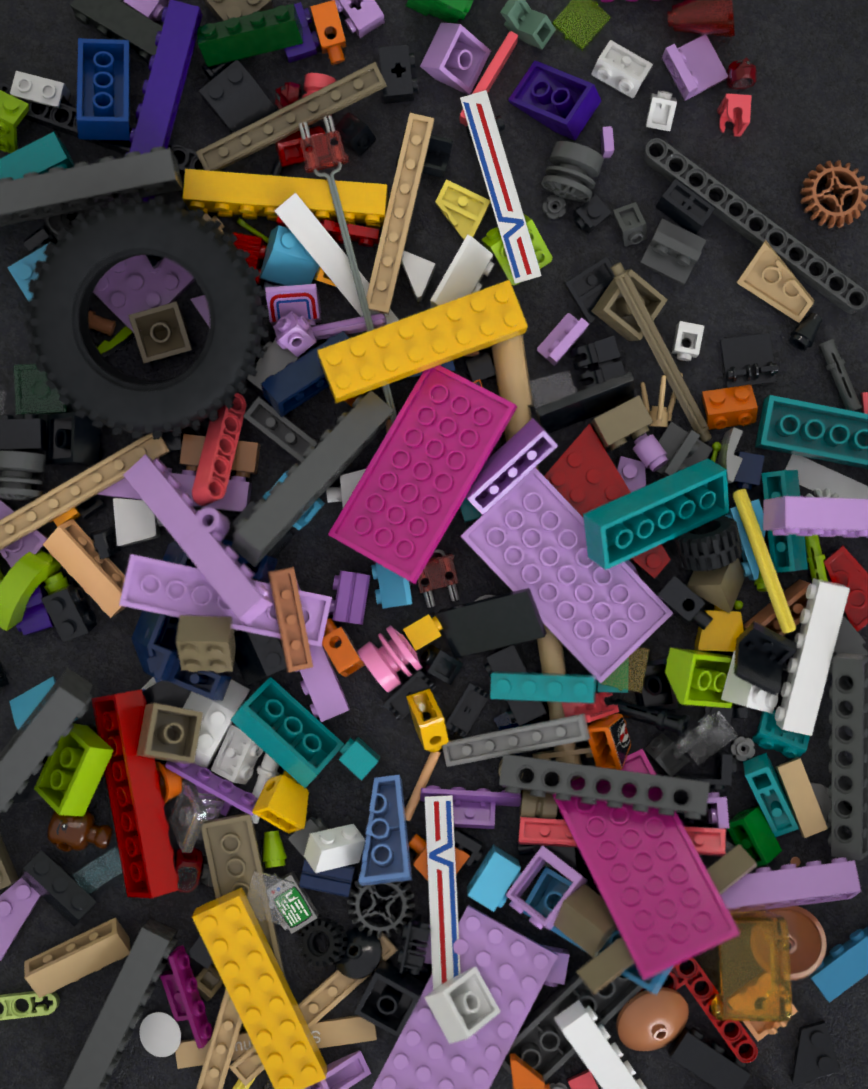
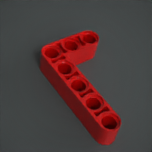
(704, 998)

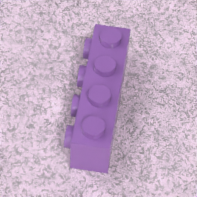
(510, 465)

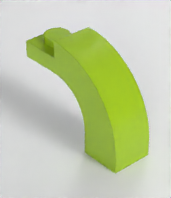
(21, 583)

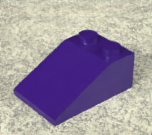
(556, 99)

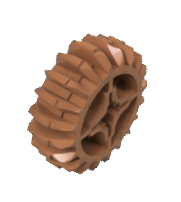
(833, 184)

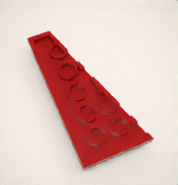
(591, 480)

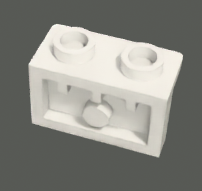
(621, 69)
(39, 89)
(236, 756)

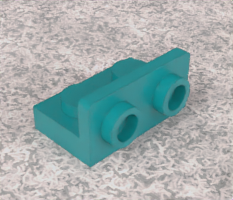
(773, 737)

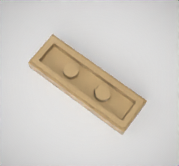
(801, 797)

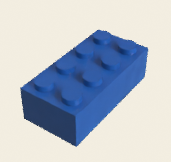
(103, 89)

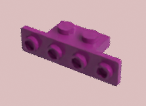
(184, 996)

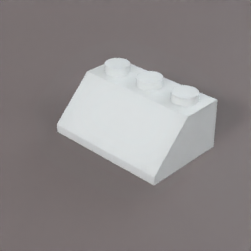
(464, 272)

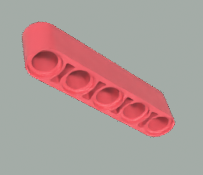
(218, 453)

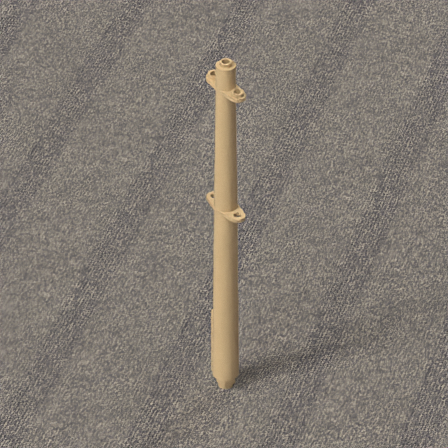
(515, 387)

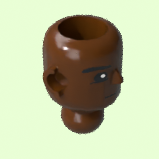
(77, 832)

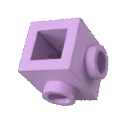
(294, 334)

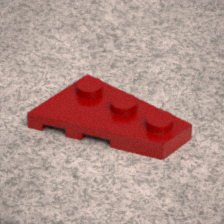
(849, 572)

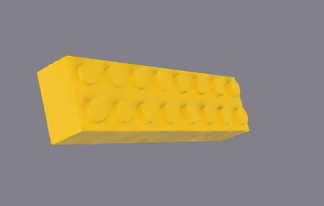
(262, 194)
(422, 341)
(260, 991)

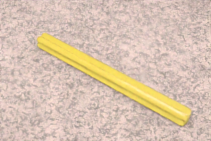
(764, 561)

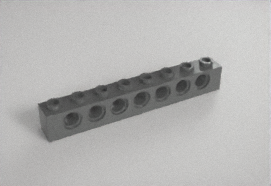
(514, 766)
(840, 842)

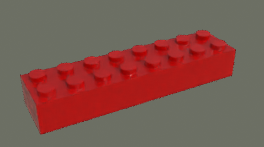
(135, 798)

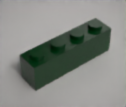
(250, 35)

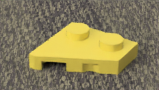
(462, 208)

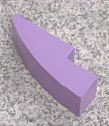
(344, 1072)

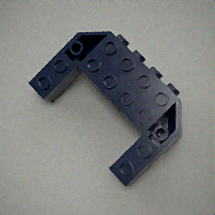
(157, 634)

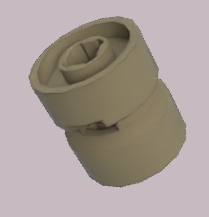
(537, 806)

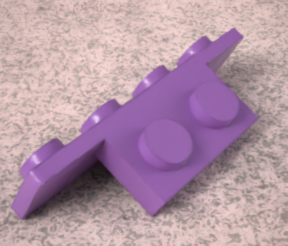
(209, 783)
(476, 807)

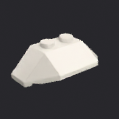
(215, 719)

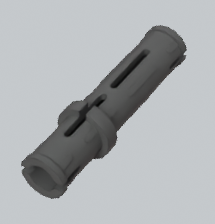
(840, 376)

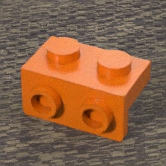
(730, 406)

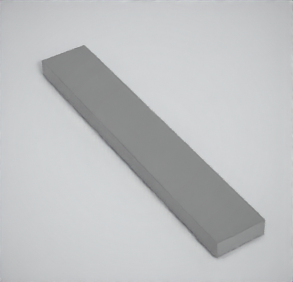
(516, 740)

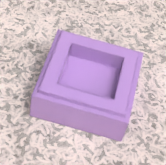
(607, 142)

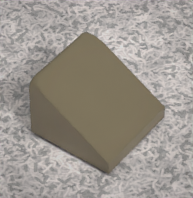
(208, 982)

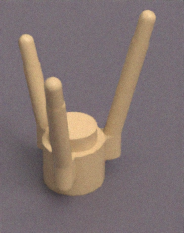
(660, 415)

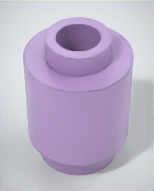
(650, 452)

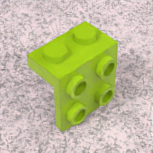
(11, 114)
(494, 244)

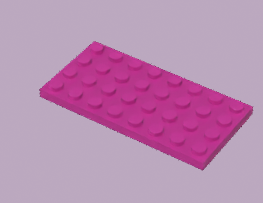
(422, 471)
(648, 876)

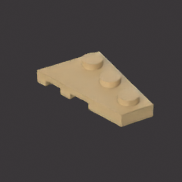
(776, 284)

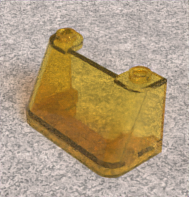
(755, 970)

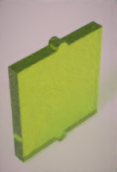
(581, 21)

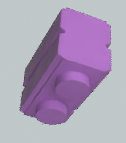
(350, 597)

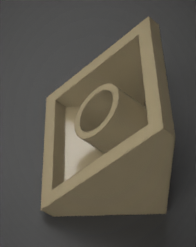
(160, 332)
(719, 585)
(586, 920)

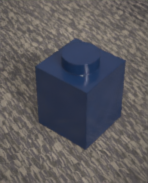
(749, 470)

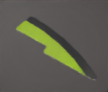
(120, 340)

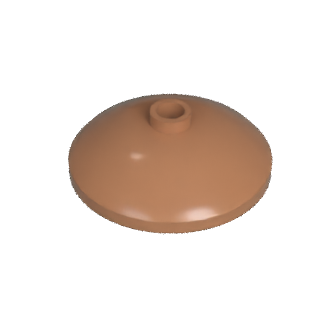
(806, 941)
(652, 1020)

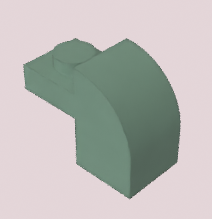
(528, 24)

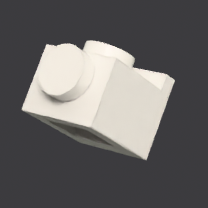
(693, 334)

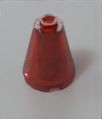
(703, 17)

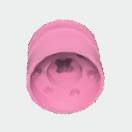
(389, 659)

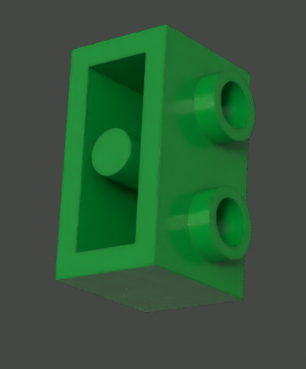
(754, 835)

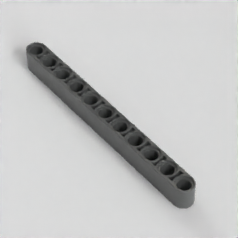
(767, 227)

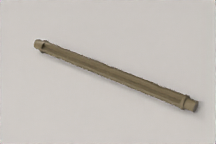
(660, 351)

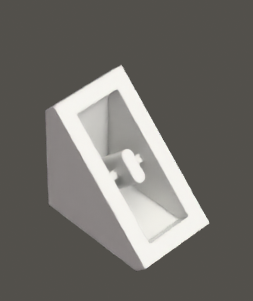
(419, 273)

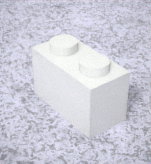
(334, 848)

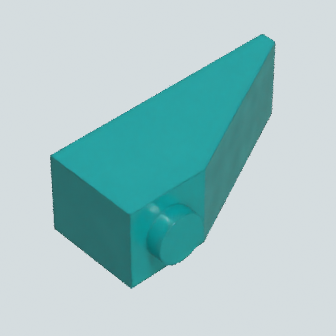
(770, 794)

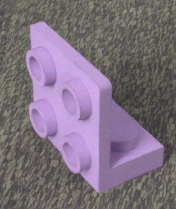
(694, 66)

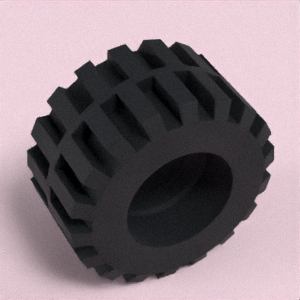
(710, 545)

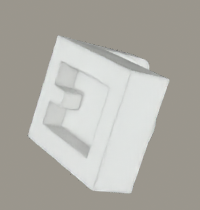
(661, 111)

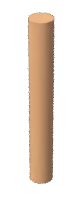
(421, 783)

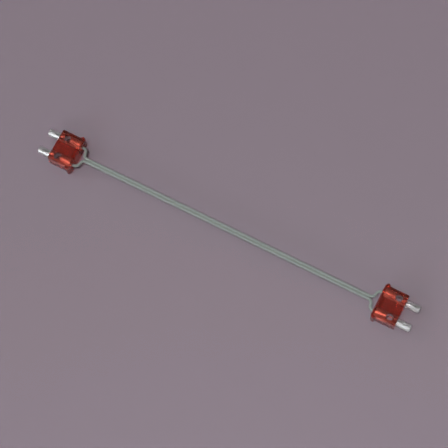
(328, 156)

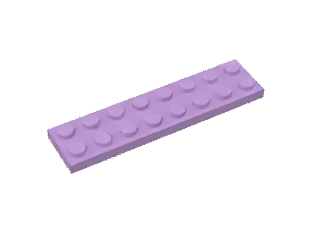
(185, 591)

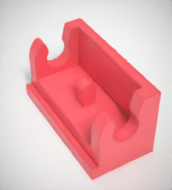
(735, 109)
(592, 710)

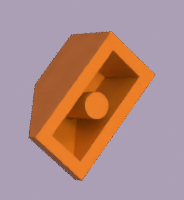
(524, 1075)

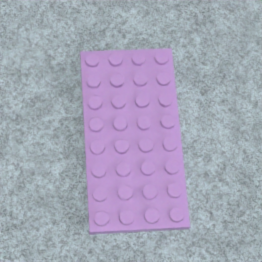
(540, 544)
(514, 974)

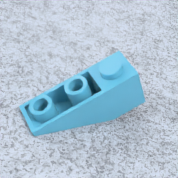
(749, 562)

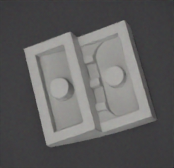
(726, 458)

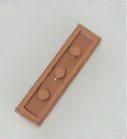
(290, 619)

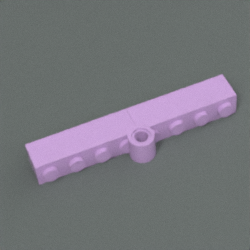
(199, 538)

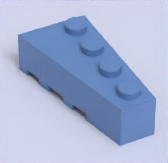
(386, 844)

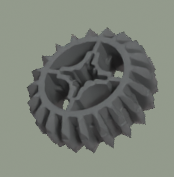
(390, 897)

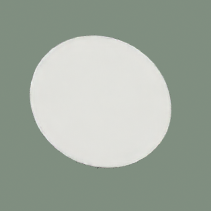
(160, 1034)

